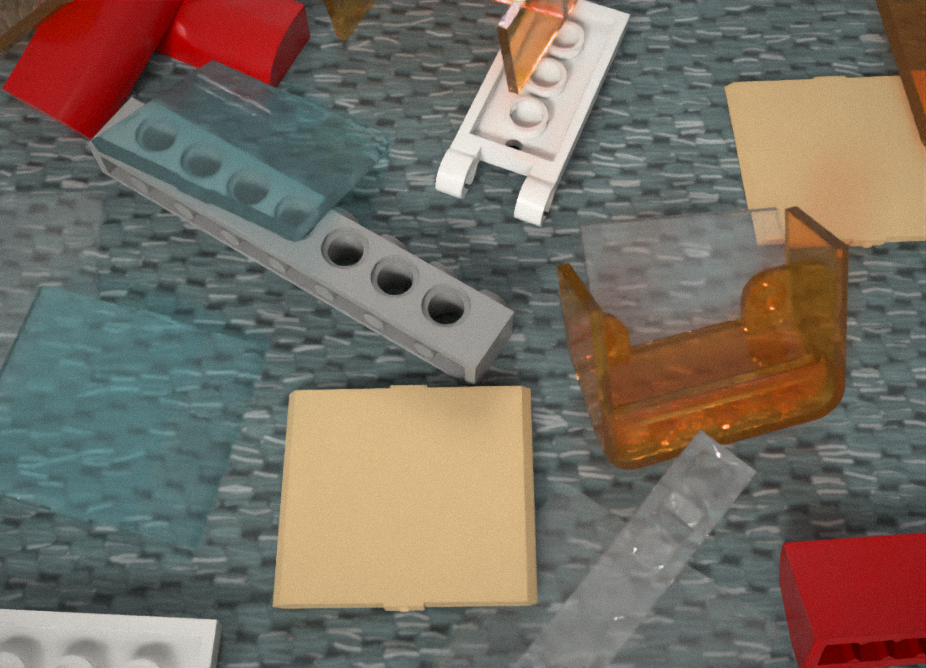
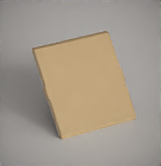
(834, 151)
(407, 499)

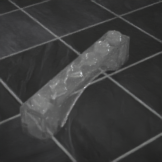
(642, 559)

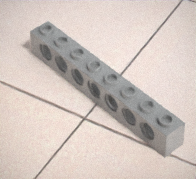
(458, 349)

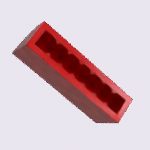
(242, 34)
(89, 59)
(856, 600)

